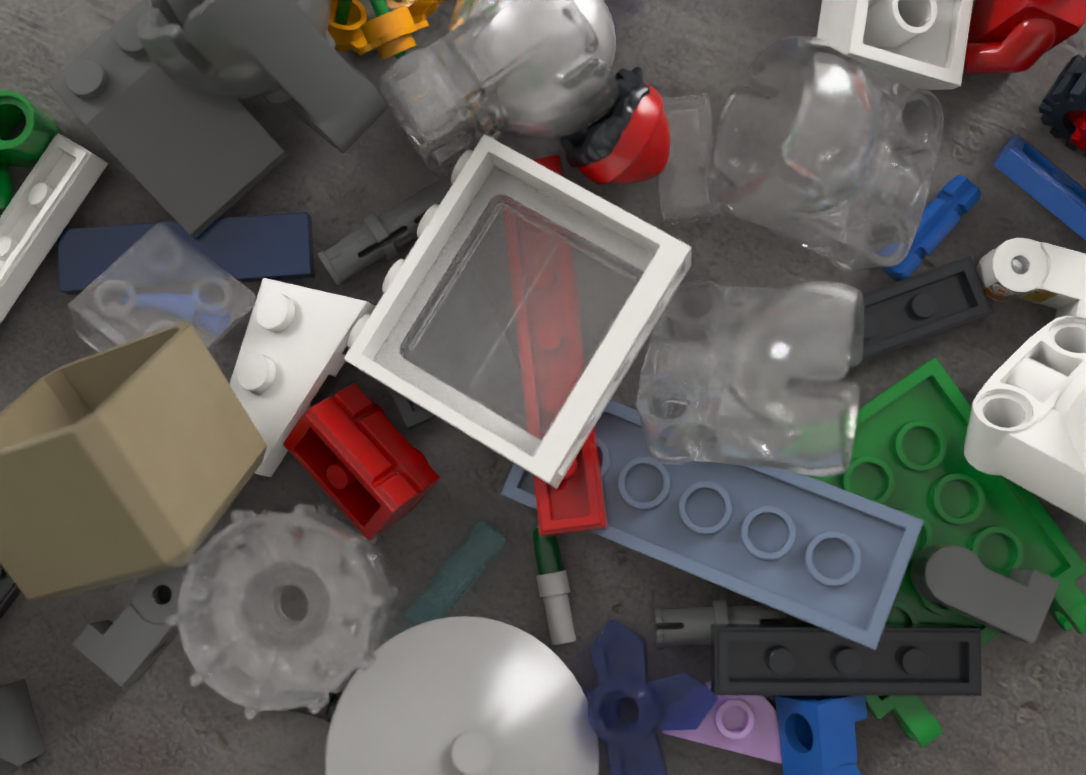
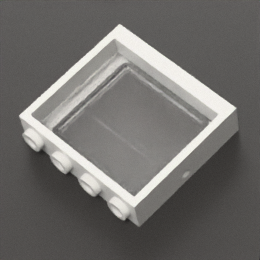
(519, 308)

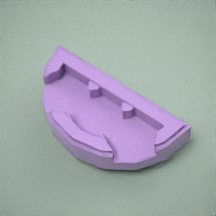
(739, 725)

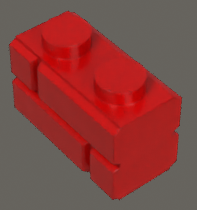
(361, 460)

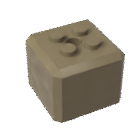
(120, 465)

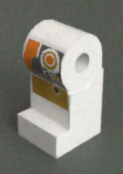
(1036, 274)

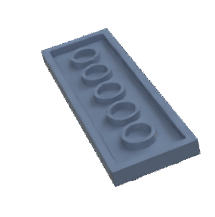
(751, 530)

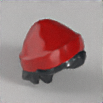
(628, 141)

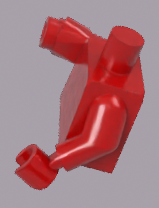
(1016, 33)

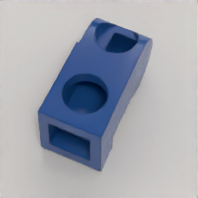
(819, 733)

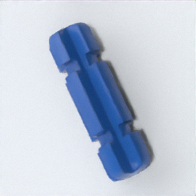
(937, 221)

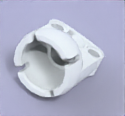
(1033, 417)

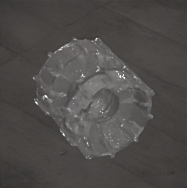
(234, 616)

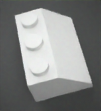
(904, 39)

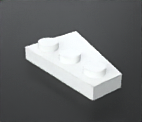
(286, 356)

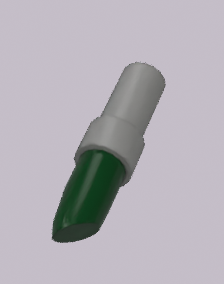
(553, 588)

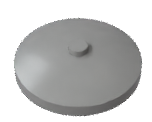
(462, 703)

